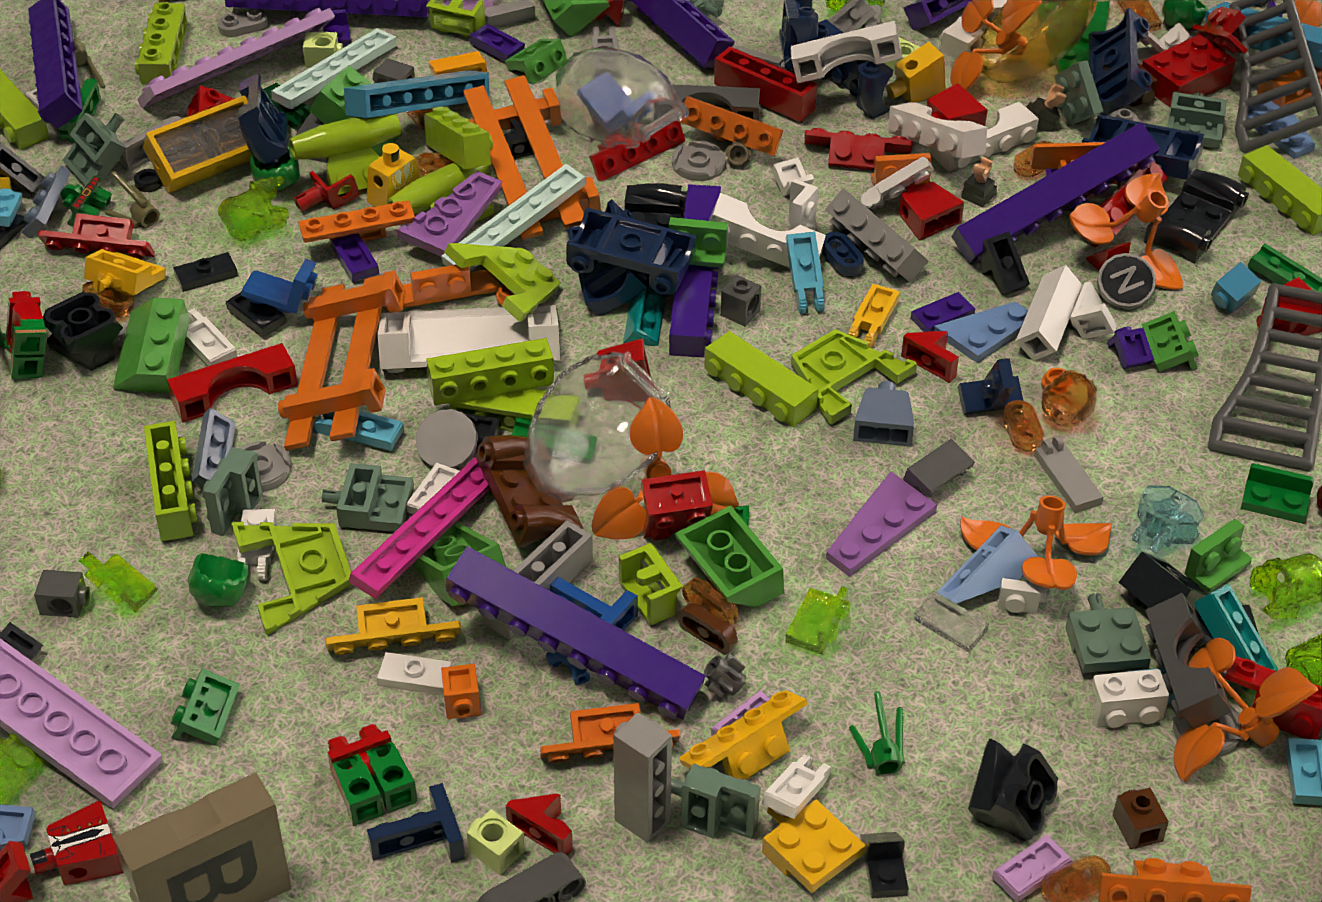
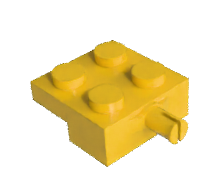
(121, 272)
(811, 845)

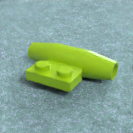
(346, 146)
(437, 184)

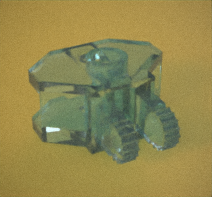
(1166, 519)

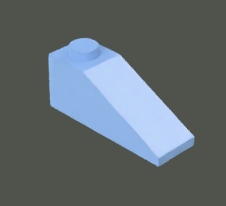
(996, 559)

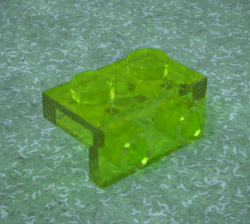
(120, 579)
(818, 620)
(16, 766)

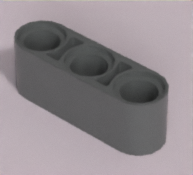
(545, 881)

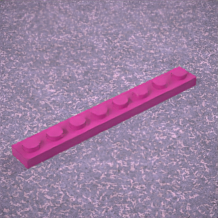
(420, 531)

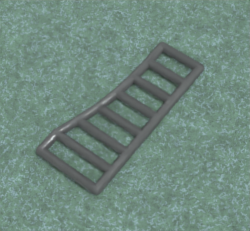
(1248, 81)
(1250, 377)

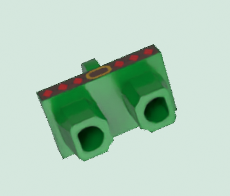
(82, 199)

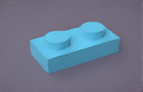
(9, 206)
(1305, 770)

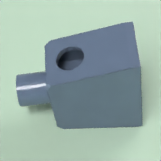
(884, 416)

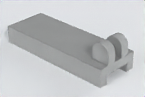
(852, 15)
(1067, 475)

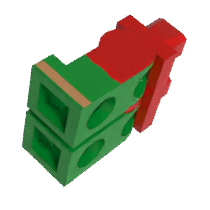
(25, 335)
(368, 772)

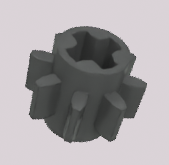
(724, 675)

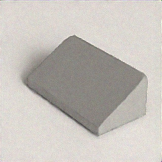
(509, 13)

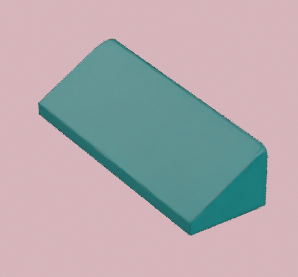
(645, 317)
(1228, 620)

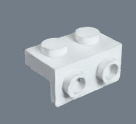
(802, 204)
(1129, 698)

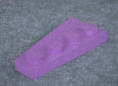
(452, 215)
(882, 521)

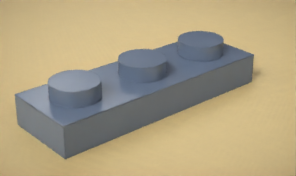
(45, 201)
(213, 445)

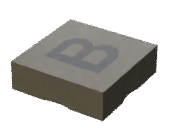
(210, 850)

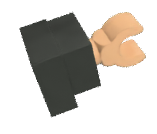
(1047, 109)
(978, 187)

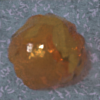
(1069, 399)

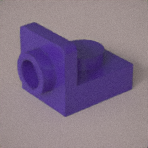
(339, 25)
(1131, 347)

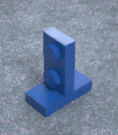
(619, 614)

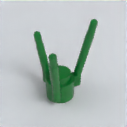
(885, 755)

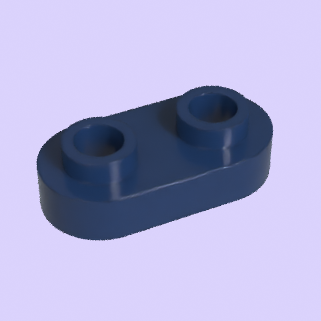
(842, 254)

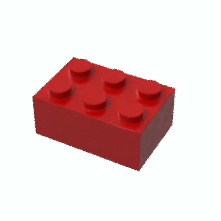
(1190, 69)

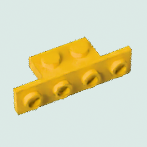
(392, 623)
(750, 741)

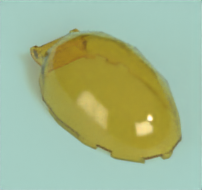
(1049, 34)

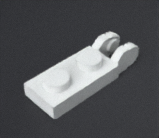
(895, 184)
(208, 340)
(262, 555)
(795, 787)

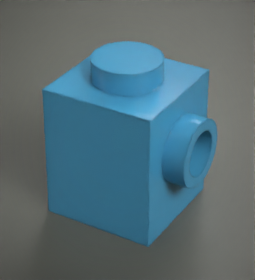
(1235, 288)

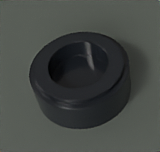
(147, 180)

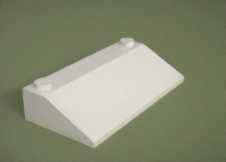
(413, 336)

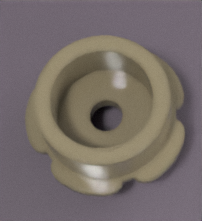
(741, 161)

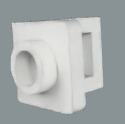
(787, 171)
(1020, 596)

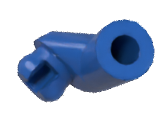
(578, 675)

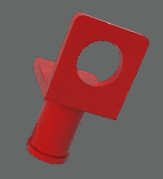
(322, 192)

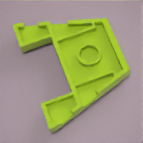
(514, 269)
(837, 361)
(309, 561)

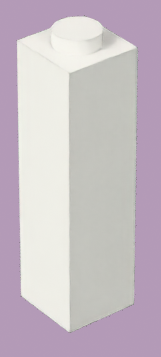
(1049, 313)

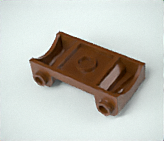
(525, 510)

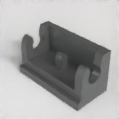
(938, 468)

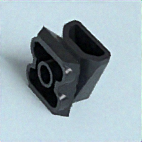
(82, 330)
(1013, 790)

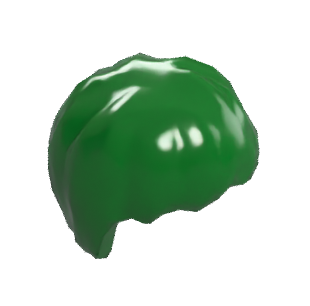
(1185, 12)
(285, 167)
(217, 580)

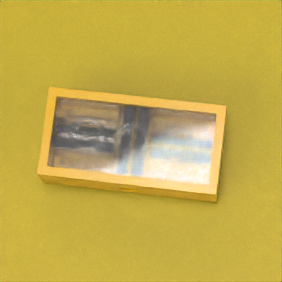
(198, 146)

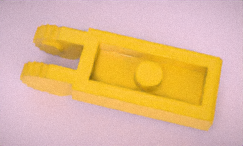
(874, 312)

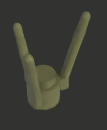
(83, 58)
(141, 210)

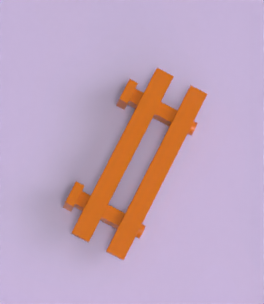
(531, 114)
(359, 383)

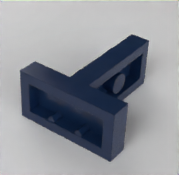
(993, 392)
(420, 830)

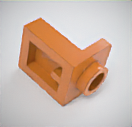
(461, 691)

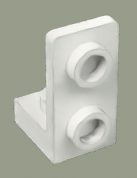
(1173, 37)
(1090, 315)

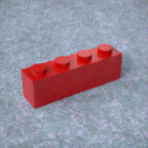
(777, 86)

